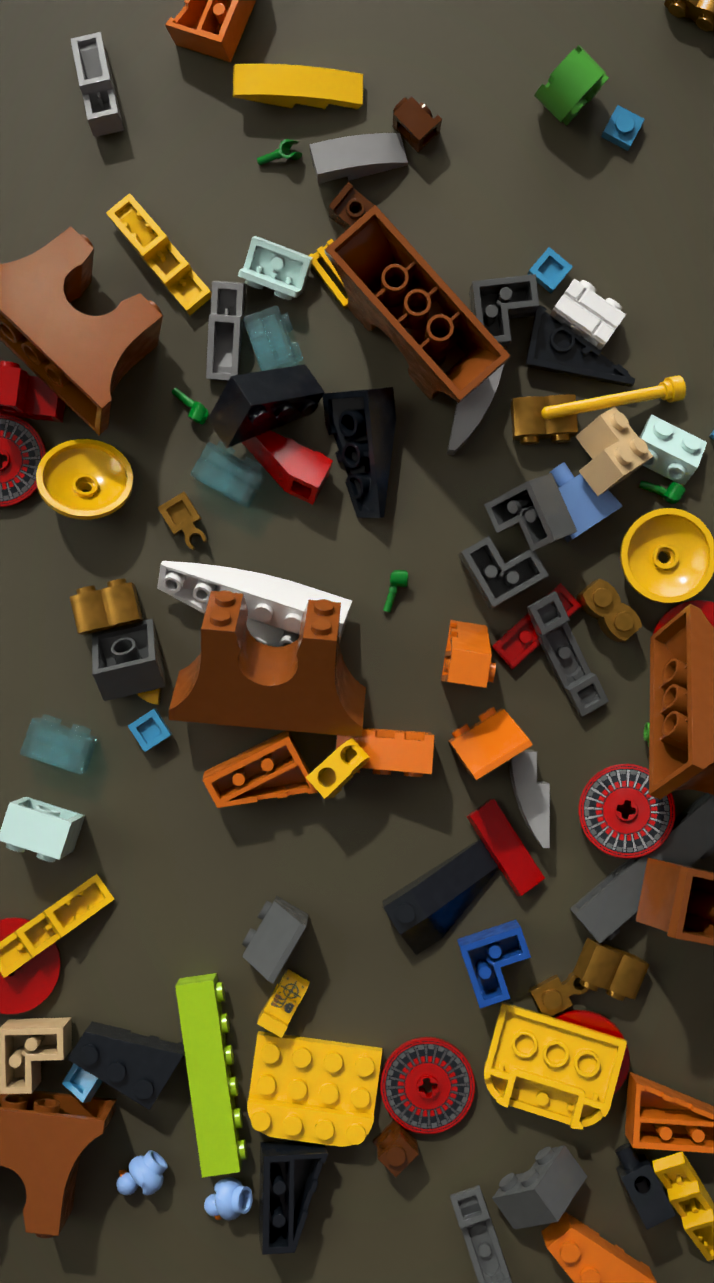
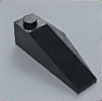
(364, 435)

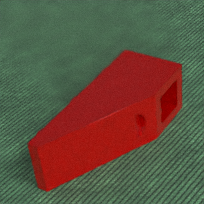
(291, 464)

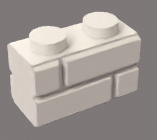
(588, 313)

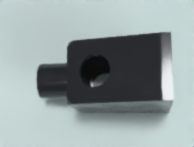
(647, 1193)

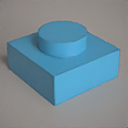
(622, 127)
(550, 270)
(150, 730)
(81, 1083)

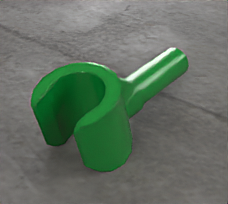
(282, 152)
(198, 412)
(671, 494)
(397, 579)

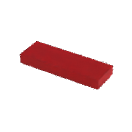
(522, 638)
(505, 847)

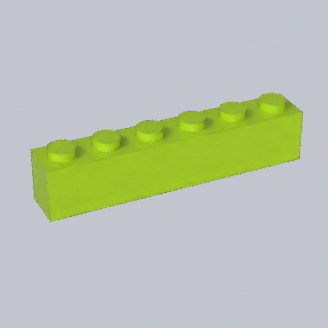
(209, 1074)

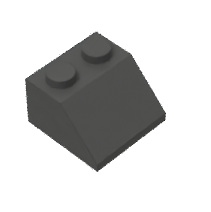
(127, 660)
(275, 937)

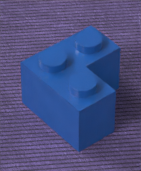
(486, 954)

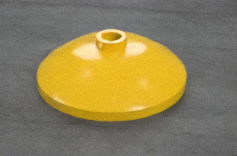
(80, 467)
(688, 551)

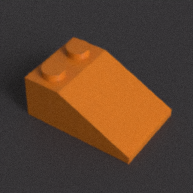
(488, 742)

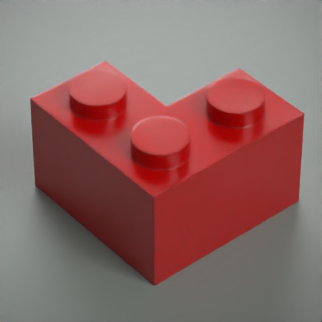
(27, 395)

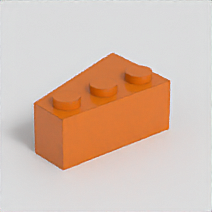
(211, 26)
(468, 655)
(395, 751)
(260, 773)
(667, 1118)
(590, 1257)

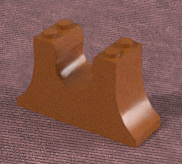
(414, 307)
(68, 350)
(265, 685)
(682, 705)
(678, 901)
(44, 1144)

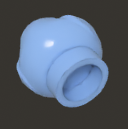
(143, 1171)
(229, 1200)

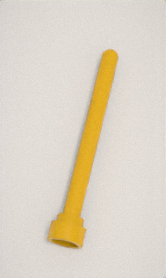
(671, 389)

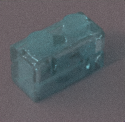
(270, 339)
(228, 474)
(59, 744)

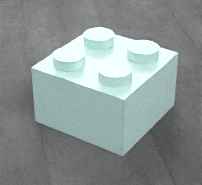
(40, 828)

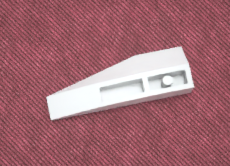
(272, 602)

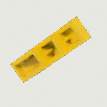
(297, 84)
(159, 254)
(53, 924)
(689, 1200)

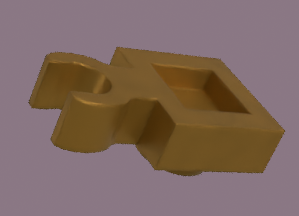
(182, 516)
(553, 995)

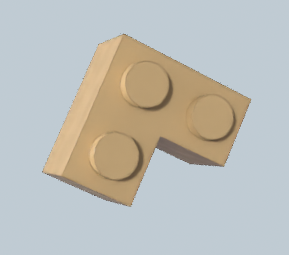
(613, 449)
(25, 1045)

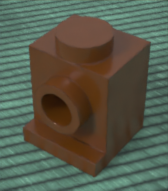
(415, 123)
(342, 204)
(396, 1148)

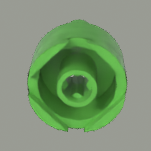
(571, 85)

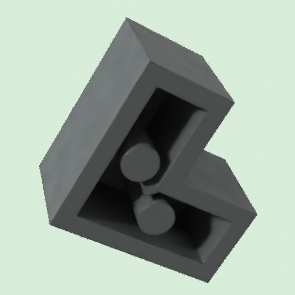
(503, 299)
(536, 508)
(497, 579)
(542, 1191)

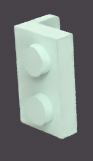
(275, 268)
(674, 450)

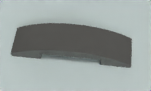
(565, 655)
(480, 1236)

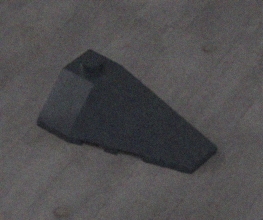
(438, 898)

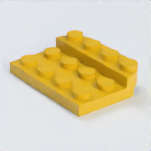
(552, 1067)
(313, 1089)

